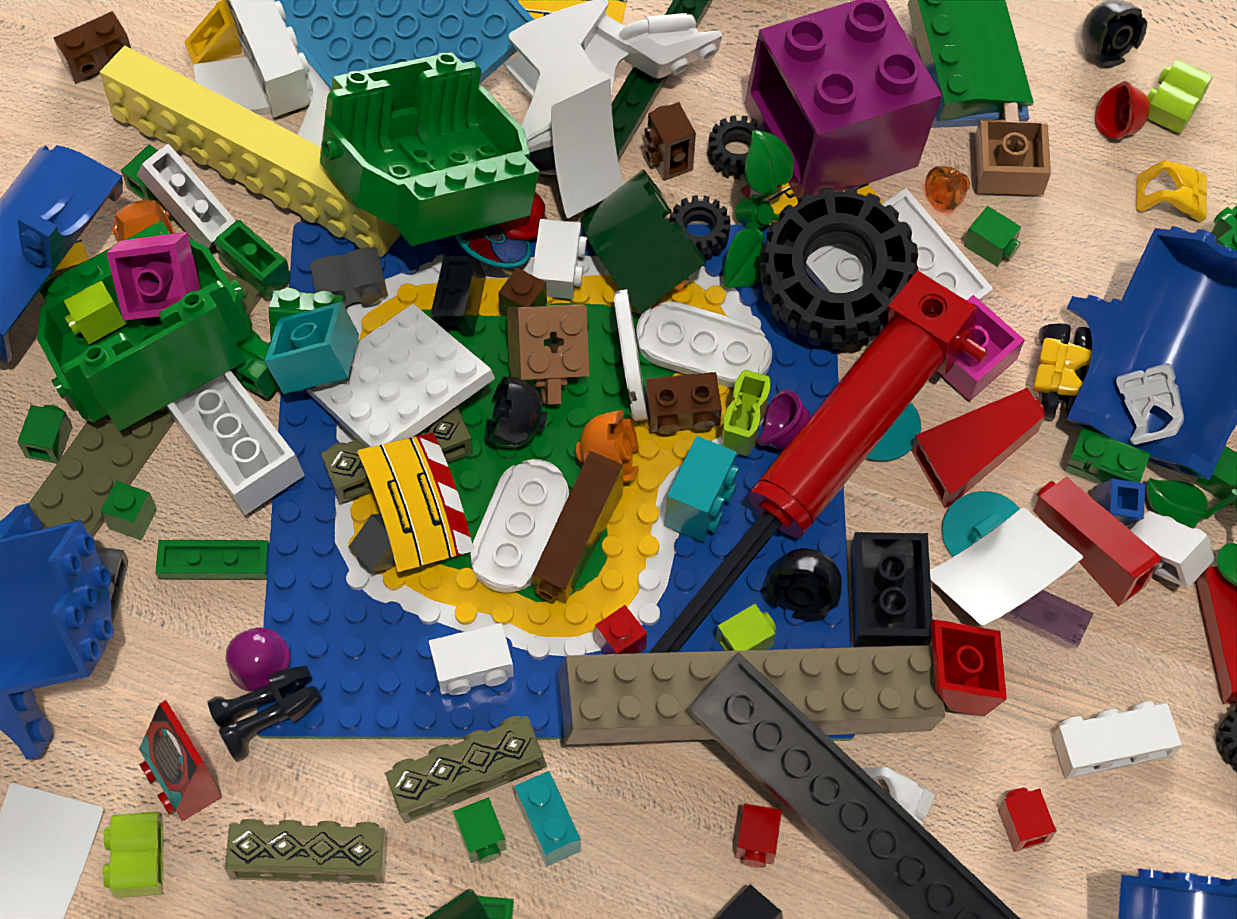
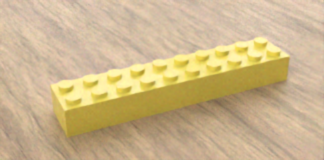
(237, 145)

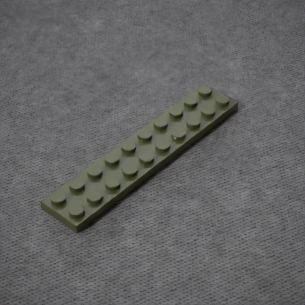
(103, 455)

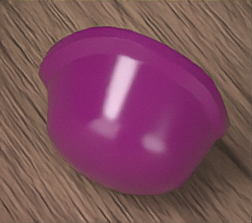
(783, 420)
(255, 656)

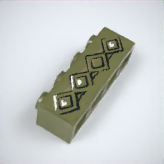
(349, 475)
(465, 768)
(306, 852)

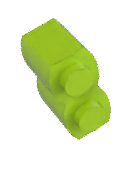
(1178, 95)
(745, 412)
(135, 855)

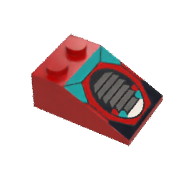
(176, 766)

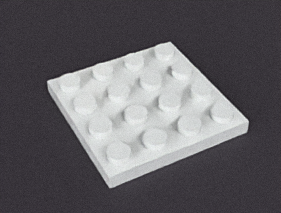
(845, 268)
(402, 380)

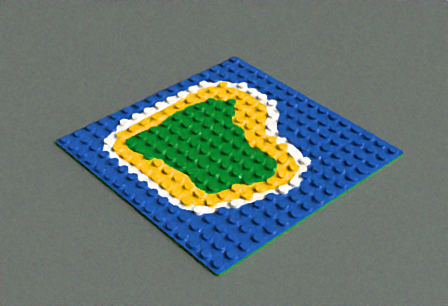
(372, 630)

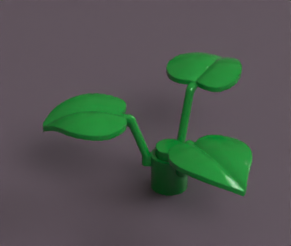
(766, 166)
(1186, 505)

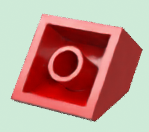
(968, 667)

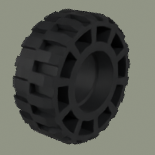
(828, 220)

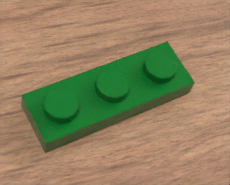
(212, 559)

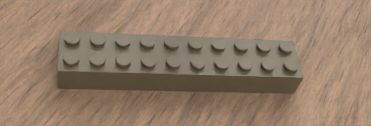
(836, 688)

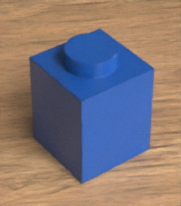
(1121, 499)

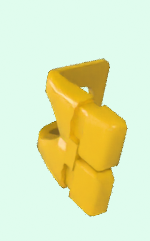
(1188, 195)
(1059, 366)

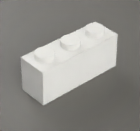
(185, 196)
(1116, 739)

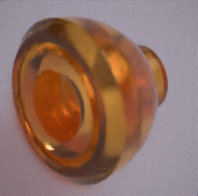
(946, 188)

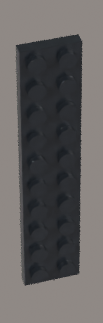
(839, 799)

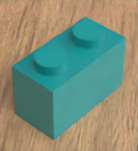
(547, 818)

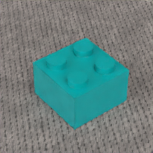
(312, 348)
(701, 489)

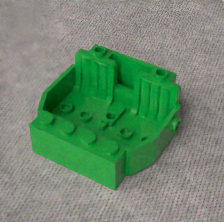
(427, 148)
(148, 358)

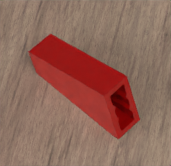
(975, 443)
(1109, 549)
(1219, 612)

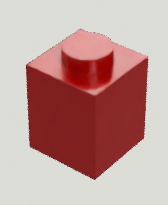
(620, 633)
(1026, 819)
(758, 835)

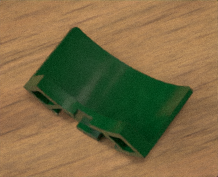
(640, 242)

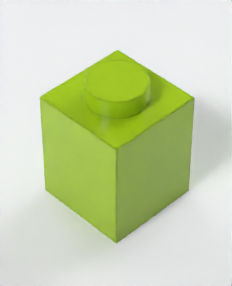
(93, 313)
(747, 631)

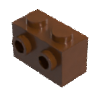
(91, 46)
(670, 141)
(683, 402)

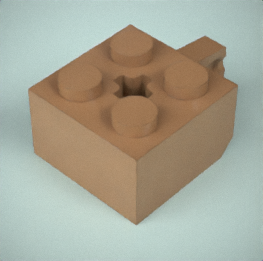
(1012, 154)
(550, 363)

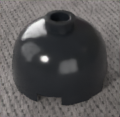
(1113, 31)
(515, 414)
(805, 584)

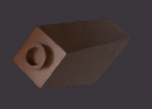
(579, 527)

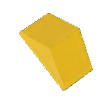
(214, 37)

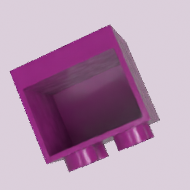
(843, 95)

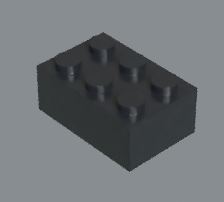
(890, 589)

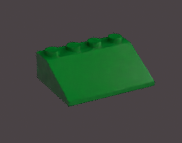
(970, 55)

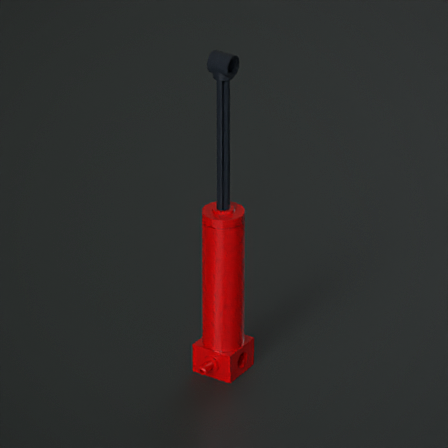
(923, 334)

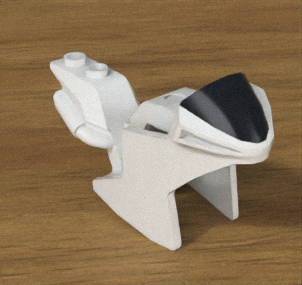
(582, 48)

